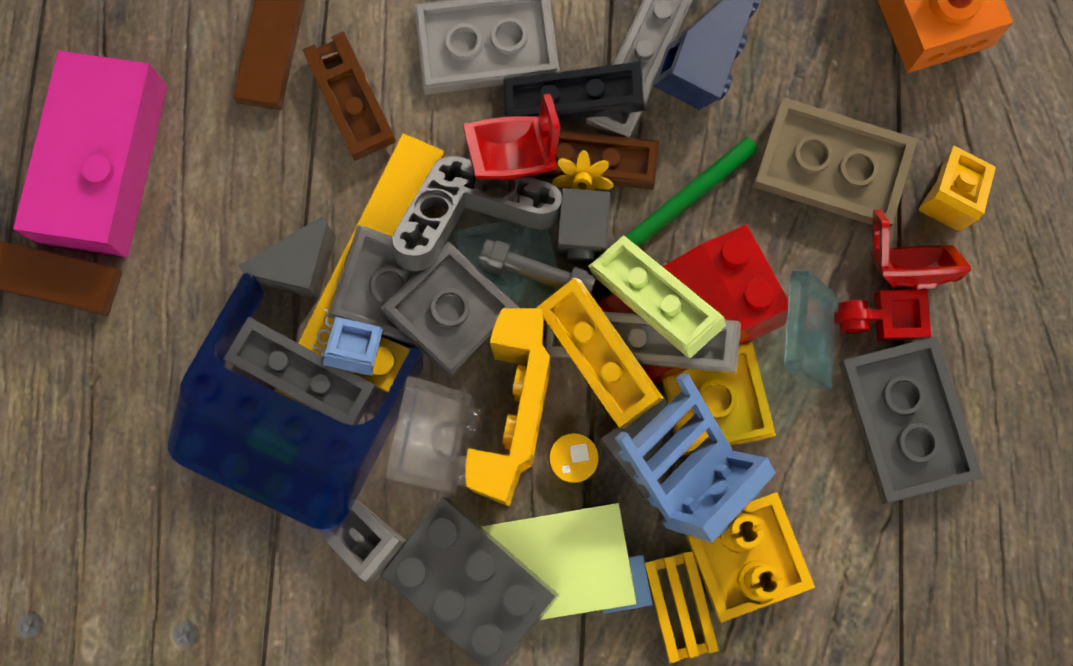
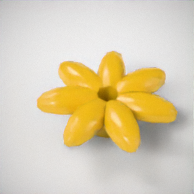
(583, 175)

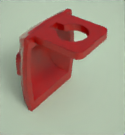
(514, 145)
(914, 265)

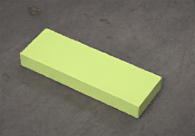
(657, 296)

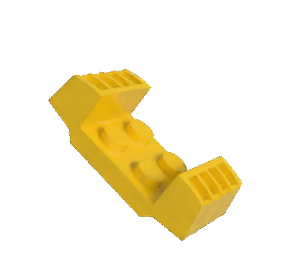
(517, 340)

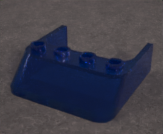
(268, 442)

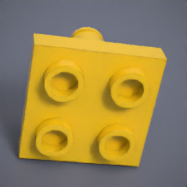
(752, 561)

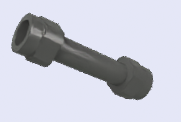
(496, 257)

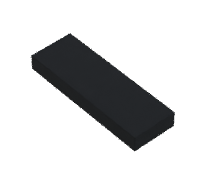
(578, 92)

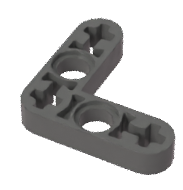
(460, 194)

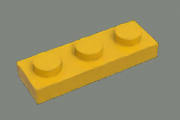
(600, 353)

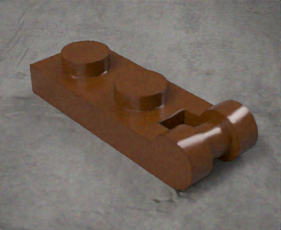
(350, 97)

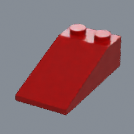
(733, 280)

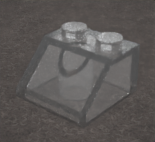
(432, 437)

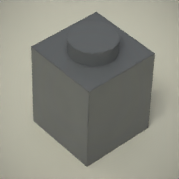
(583, 225)

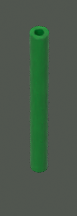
(692, 192)

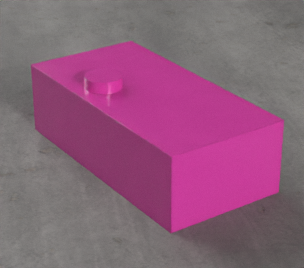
(91, 154)

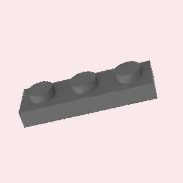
(300, 373)

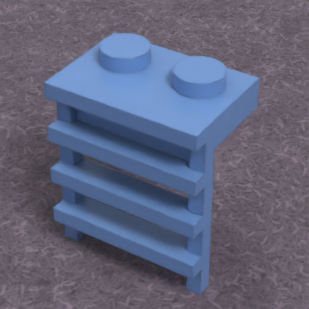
(709, 484)

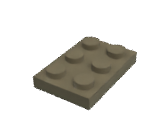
(834, 162)

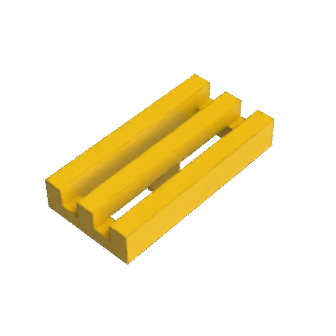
(692, 649)

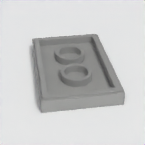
(483, 42)

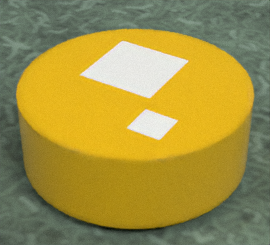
(573, 458)

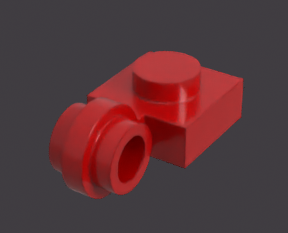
(896, 314)

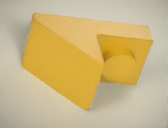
(960, 190)

